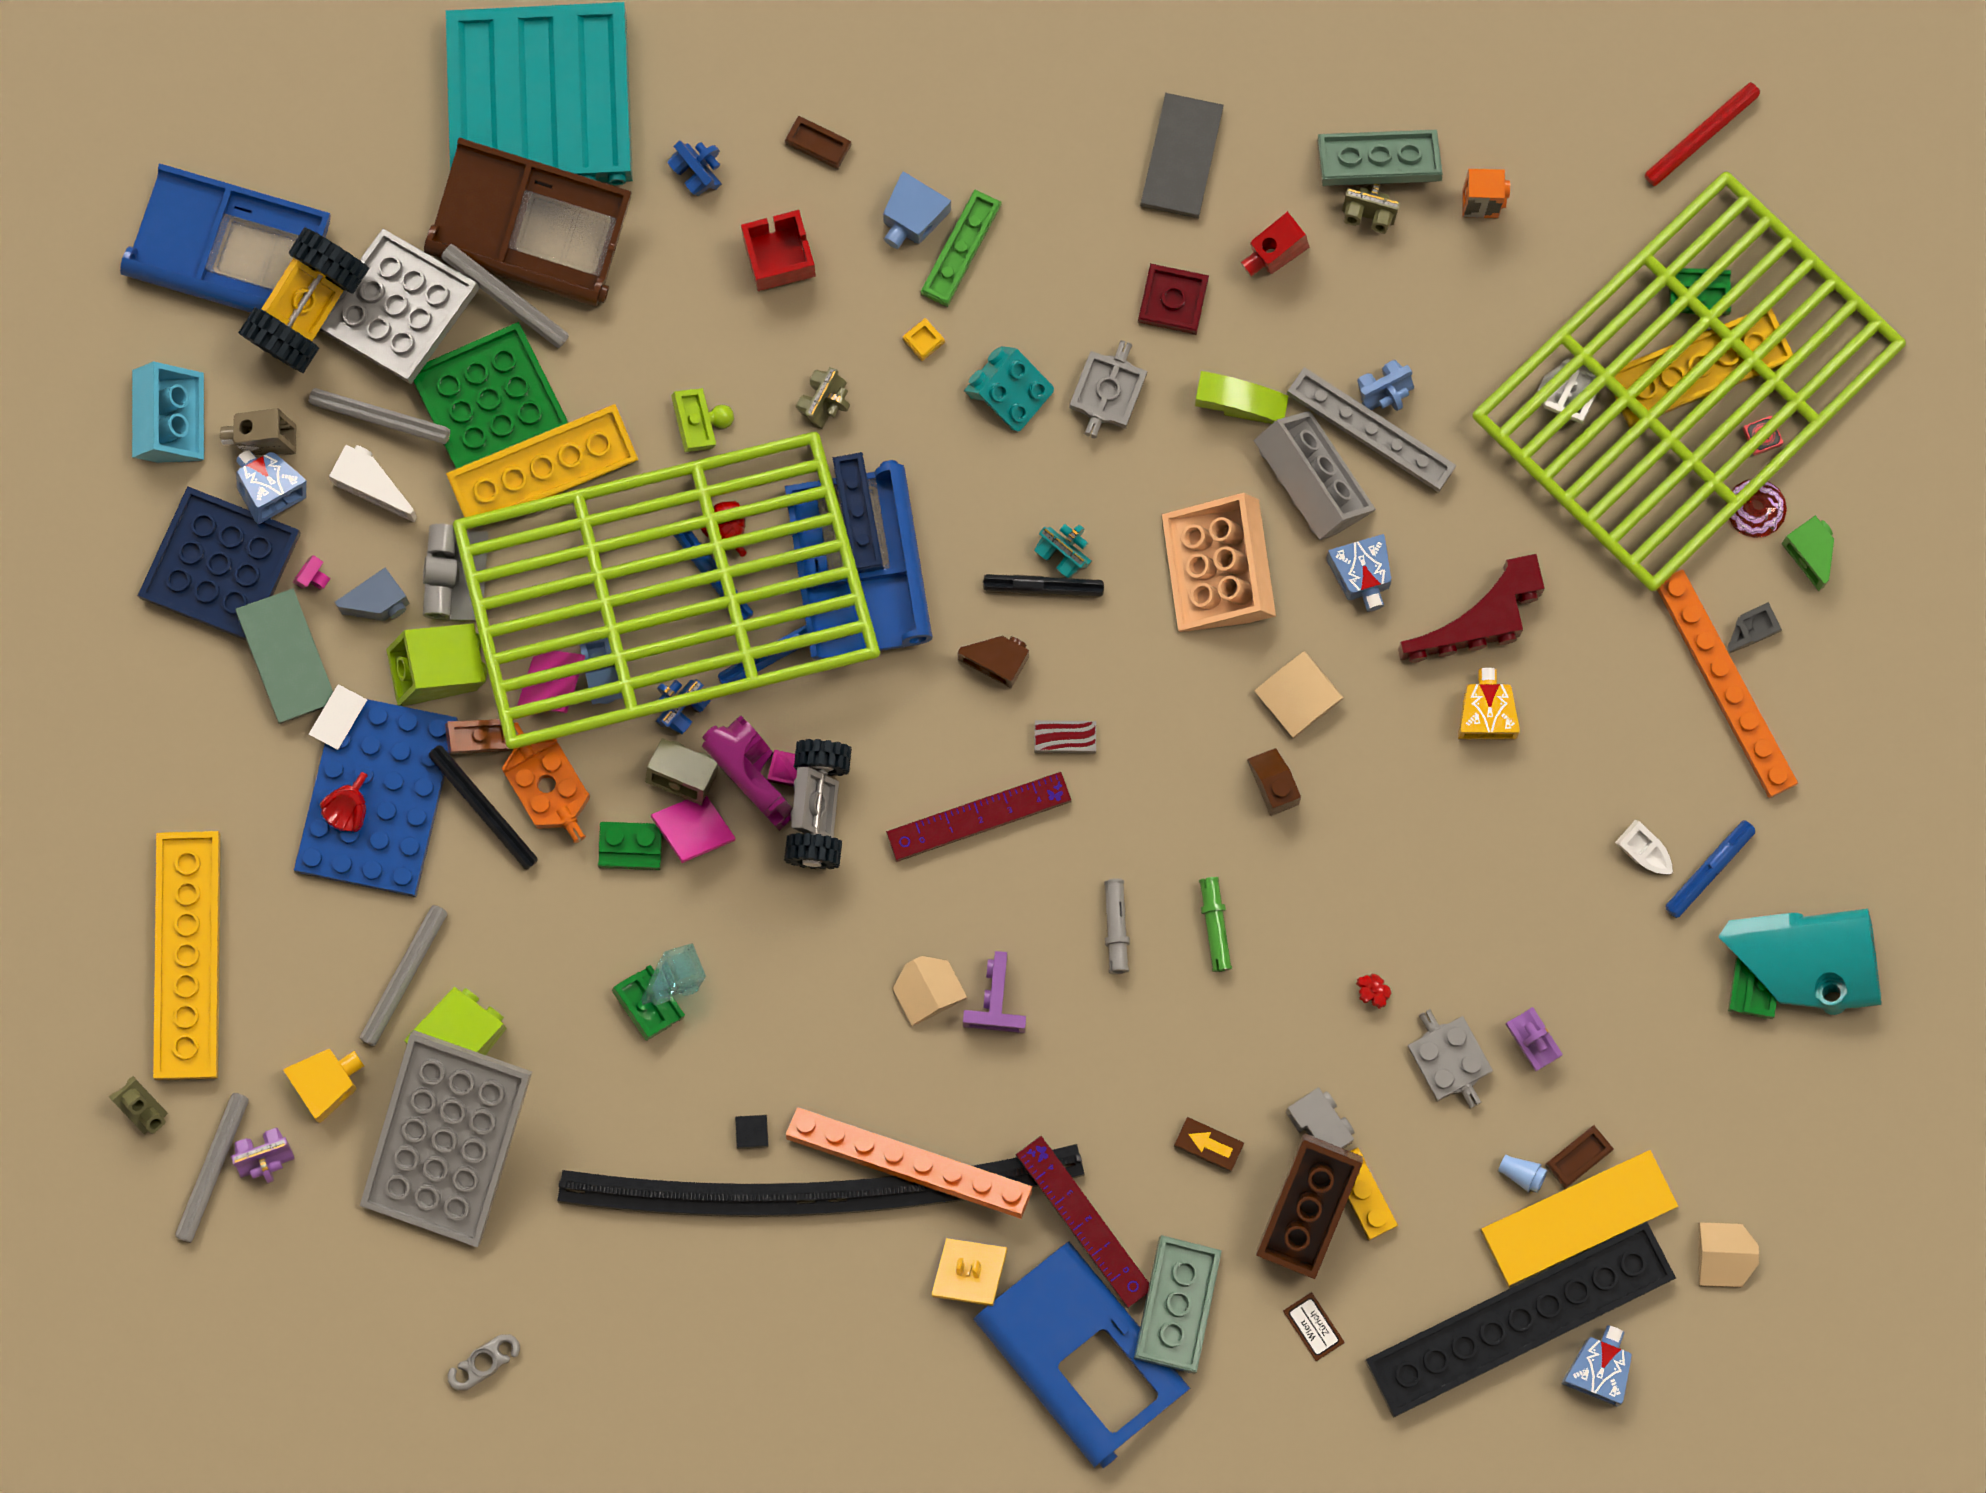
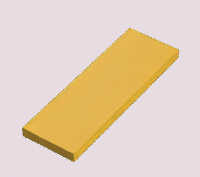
(1691, 357)
(544, 463)
(1579, 1218)

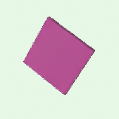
(554, 687)
(692, 828)

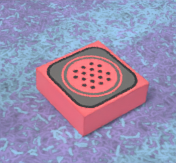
(1772, 442)

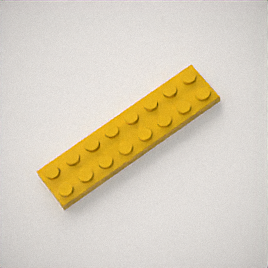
(187, 955)

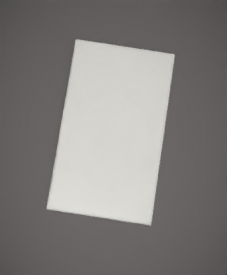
(337, 717)

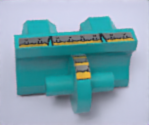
(1074, 558)

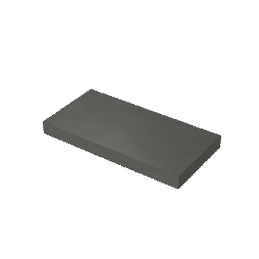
(1182, 155)

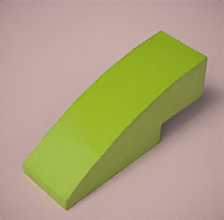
(1240, 398)

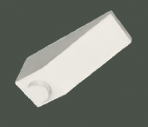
(364, 477)

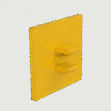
(969, 1272)

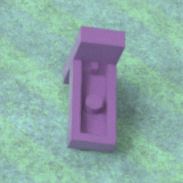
(993, 1001)

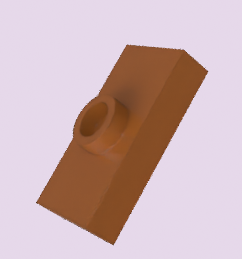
(475, 736)

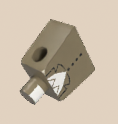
(261, 432)

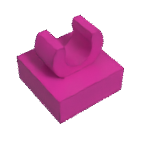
(310, 574)

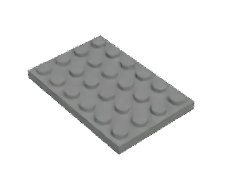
(445, 1138)

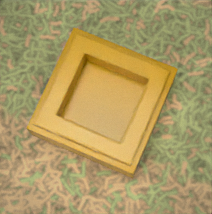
(923, 339)

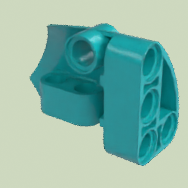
(1810, 957)

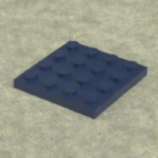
(217, 561)

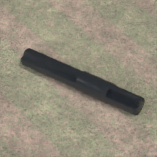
(1043, 585)

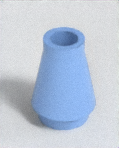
(1523, 1172)

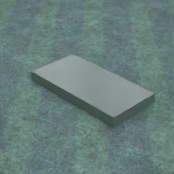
(1379, 157)
(285, 655)
(1177, 1304)

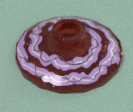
(1760, 522)

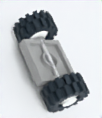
(816, 804)

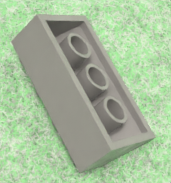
(1313, 474)

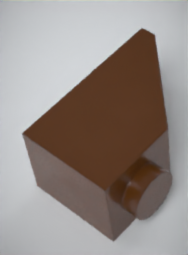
(996, 658)
(1274, 781)

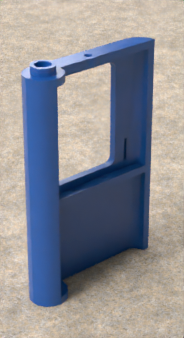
(1050, 1318)

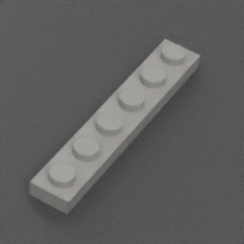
(1371, 429)

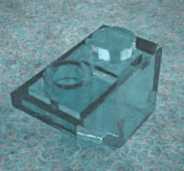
(675, 973)

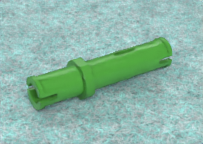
(1215, 924)

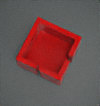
(778, 255)

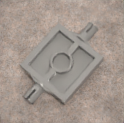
(1108, 389)
(1450, 1058)

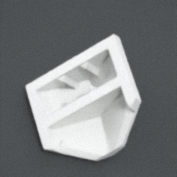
(1569, 391)

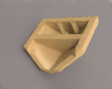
(927, 988)
(1726, 1254)

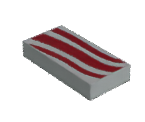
(1065, 737)

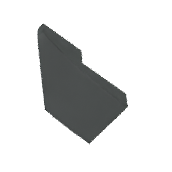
(1754, 627)

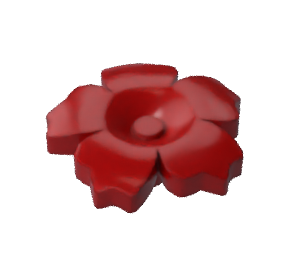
(1374, 990)

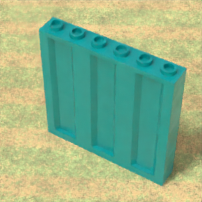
(544, 85)

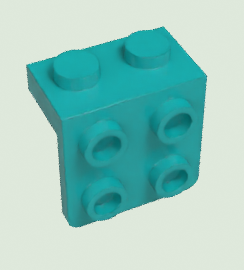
(1010, 387)

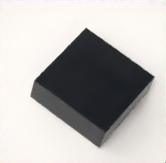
(751, 1131)

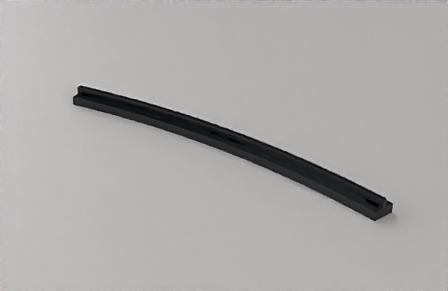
(776, 1198)

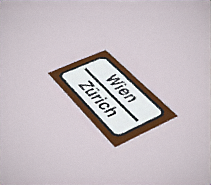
(1313, 1326)

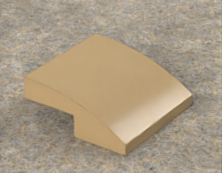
(1299, 694)

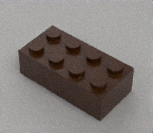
(1309, 1206)

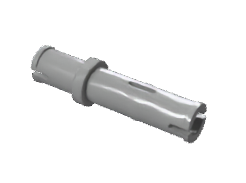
(1116, 926)

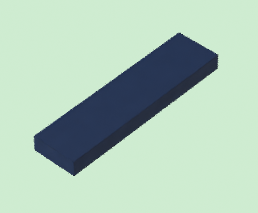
(858, 511)

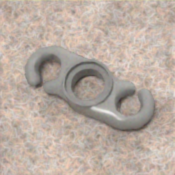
(476, 1376)

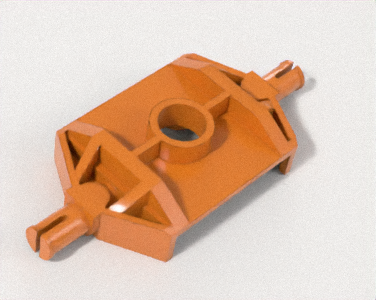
(564, 803)

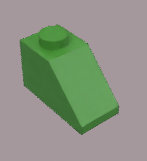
(1812, 550)

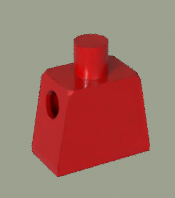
(1284, 237)

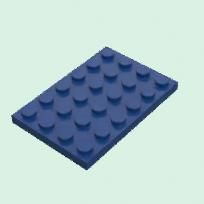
(399, 797)

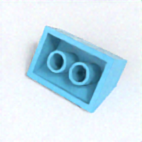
(167, 413)

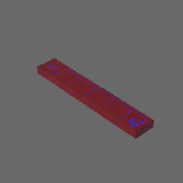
(978, 816)
(1083, 1221)

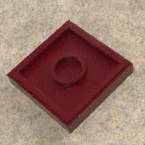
(1173, 299)

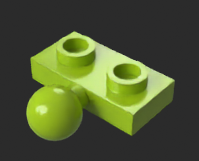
(696, 421)

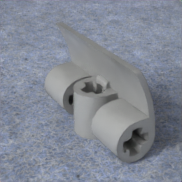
(444, 578)

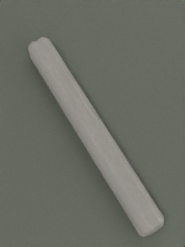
(505, 296)
(379, 416)
(403, 975)
(212, 1167)

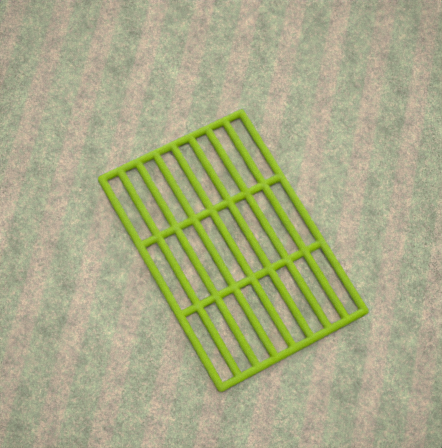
(1649, 418)
(605, 602)

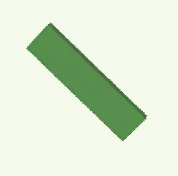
(961, 248)

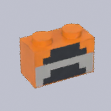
(1484, 193)

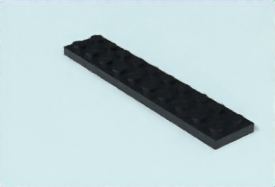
(1520, 1319)

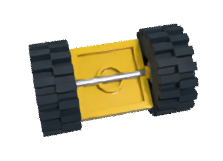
(303, 299)

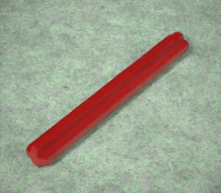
(1702, 134)

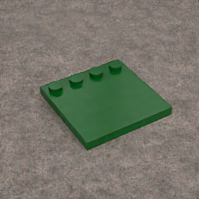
(489, 395)

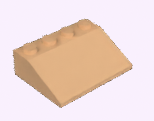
(1218, 563)

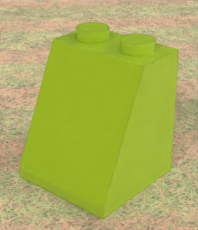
(436, 663)
(463, 1022)

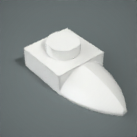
(1645, 848)

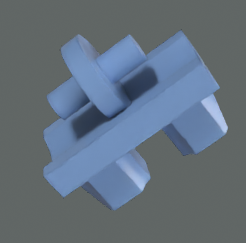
(1388, 389)

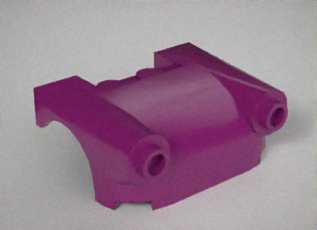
(742, 757)

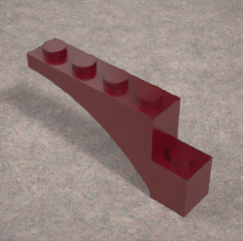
(1490, 620)

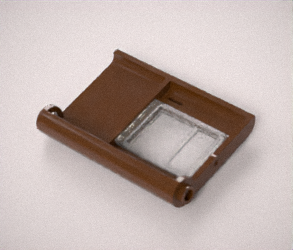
(530, 222)

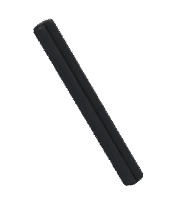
(483, 807)

